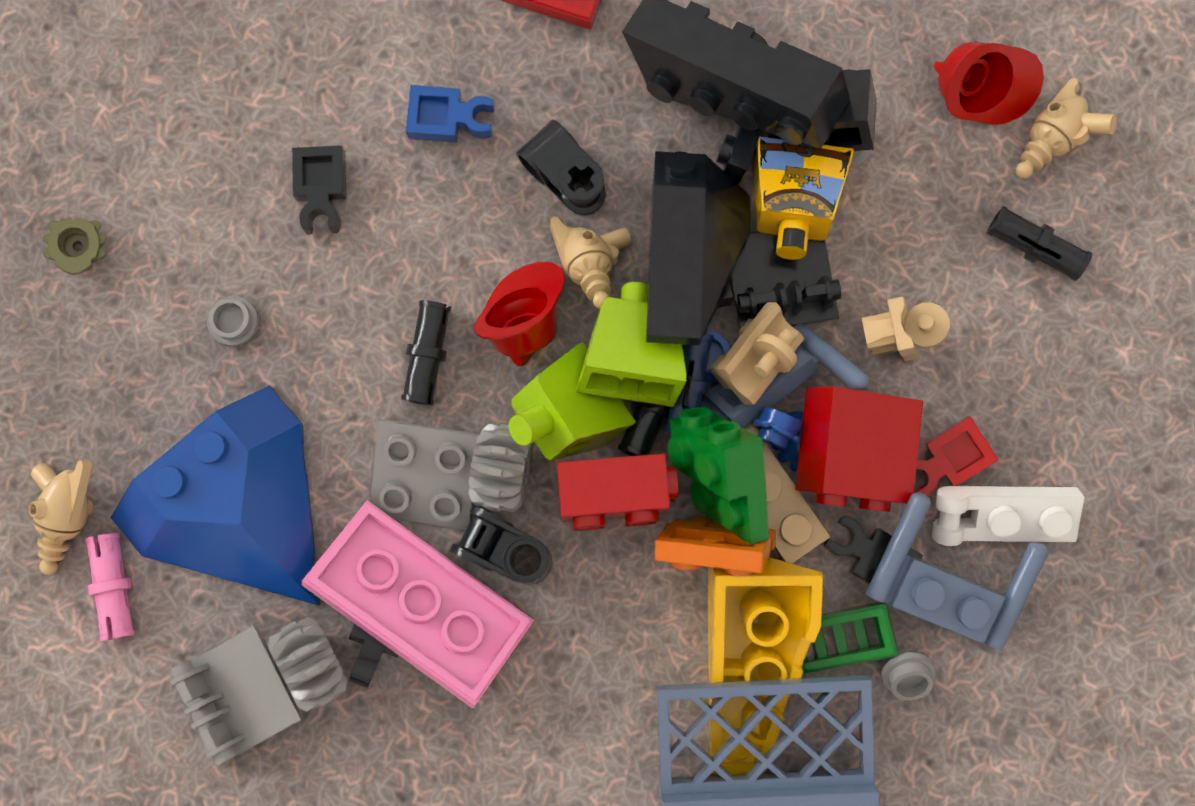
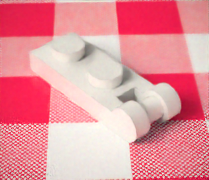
(1007, 514)

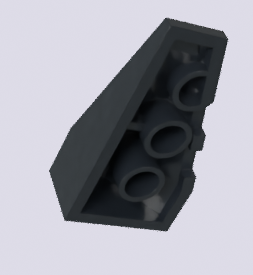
(694, 244)

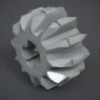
(499, 470)
(307, 664)

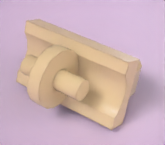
(904, 329)
(761, 352)

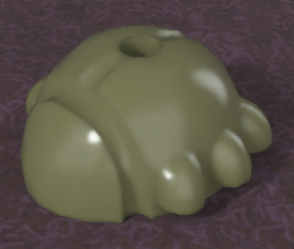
(65, 236)

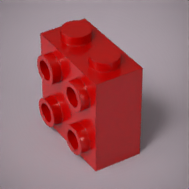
(858, 447)
(616, 488)

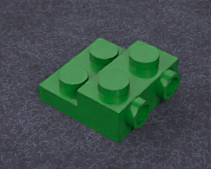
(725, 471)

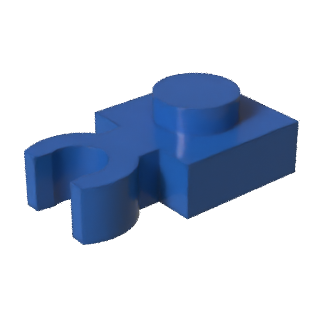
(439, 113)

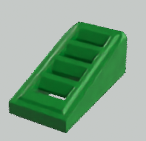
(865, 653)

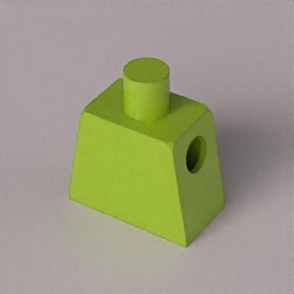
(621, 360)
(563, 419)

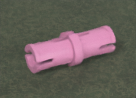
(109, 586)

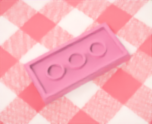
(418, 603)

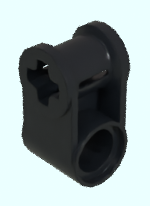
(559, 163)
(499, 546)

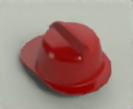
(989, 82)
(522, 311)

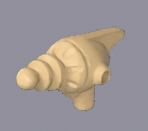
(1061, 128)
(589, 256)
(59, 510)

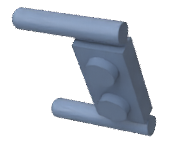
(809, 354)
(945, 596)

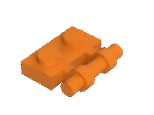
(709, 544)

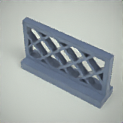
(778, 788)

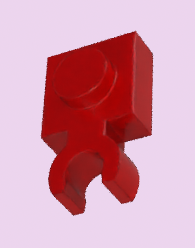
(956, 454)

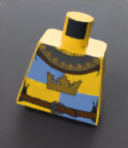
(797, 191)

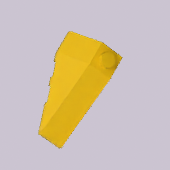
(755, 633)

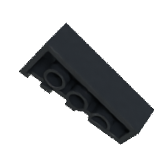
(735, 73)

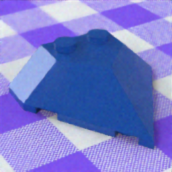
(230, 500)

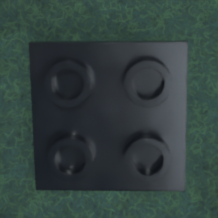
(798, 286)

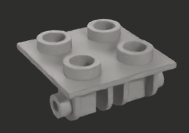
(423, 473)
(235, 695)

